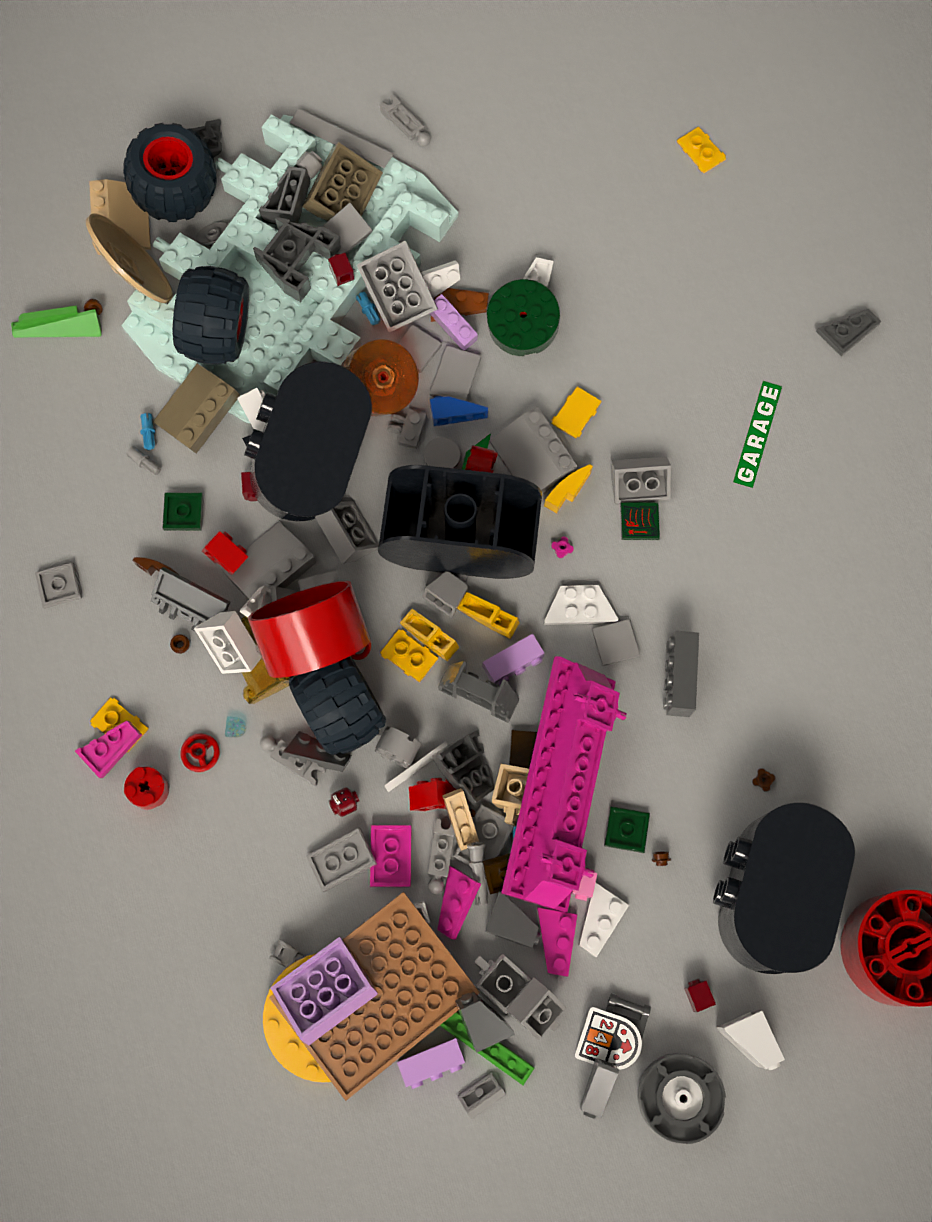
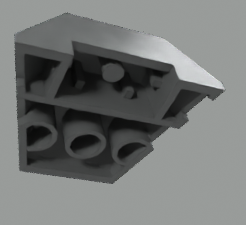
(464, 767)

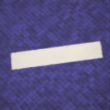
(413, 769)

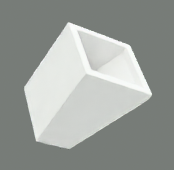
(754, 1039)

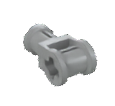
(288, 956)

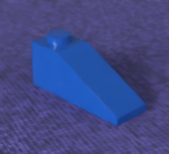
(452, 410)

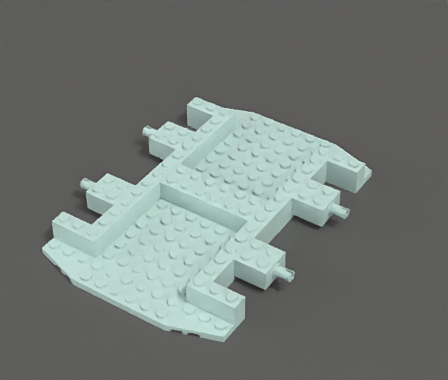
(280, 329)

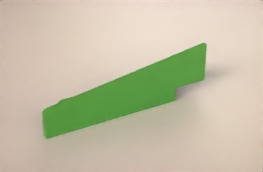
(58, 323)

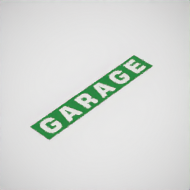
(757, 434)

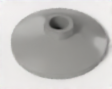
(210, 233)

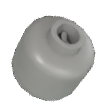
(310, 162)

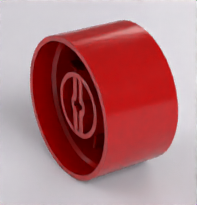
(309, 629)
(888, 956)

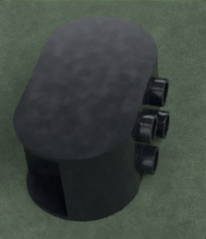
(308, 441)
(460, 522)
(785, 889)

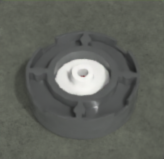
(702, 1104)

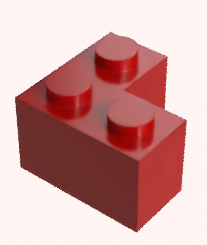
(225, 552)
(428, 795)

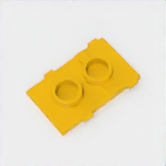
(701, 150)
(576, 412)
(409, 655)
(113, 715)

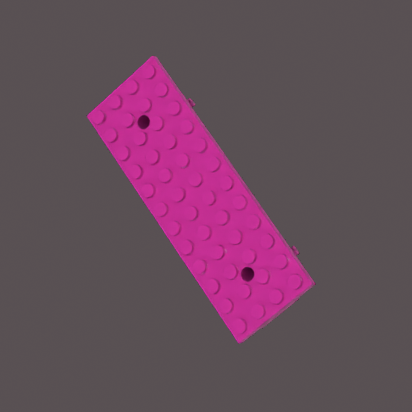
(560, 786)

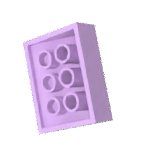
(323, 991)

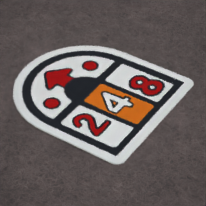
(609, 1039)

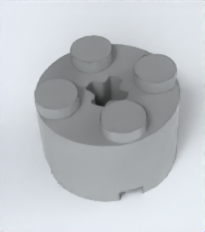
(397, 746)

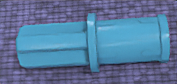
(368, 308)
(147, 431)

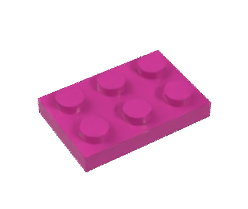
(393, 856)

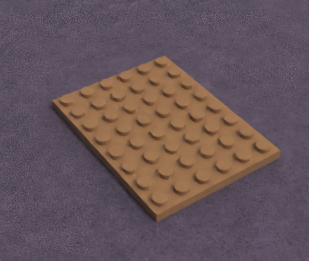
(415, 995)

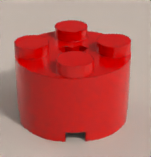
(481, 459)
(143, 777)

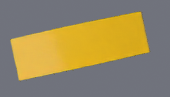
(567, 488)
(489, 615)
(430, 634)

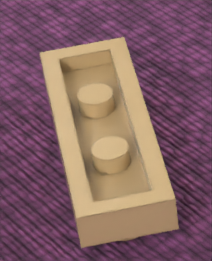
(460, 818)

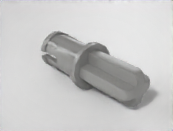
(143, 460)

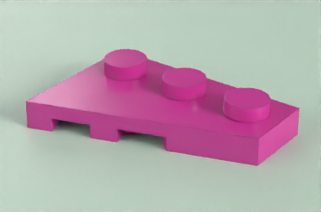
(107, 750)
(457, 900)
(557, 937)

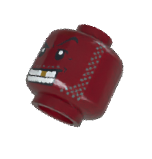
(343, 802)

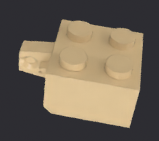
(510, 791)

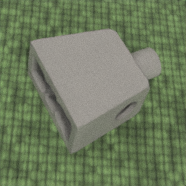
(446, 592)

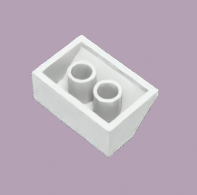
(228, 643)

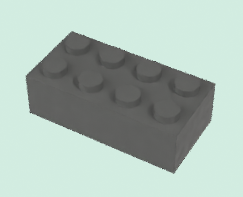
(682, 674)

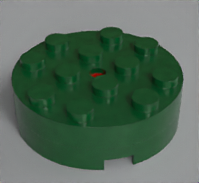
(523, 317)

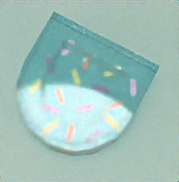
(234, 727)

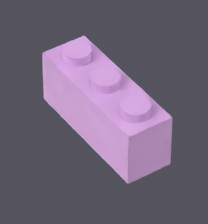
(454, 323)
(513, 660)
(431, 1063)

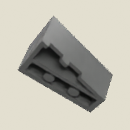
(287, 197)

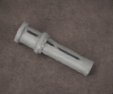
(476, 857)

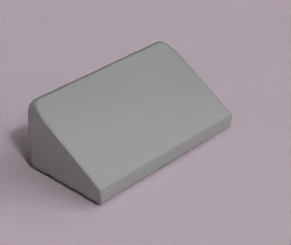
(481, 1095)

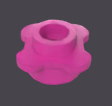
(562, 552)

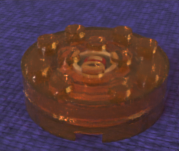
(387, 374)

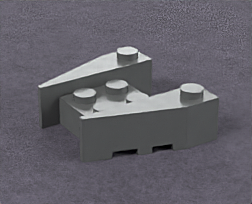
(291, 250)
(499, 701)

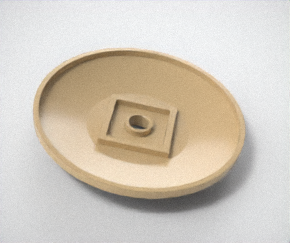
(128, 258)

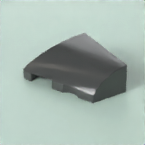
(211, 135)

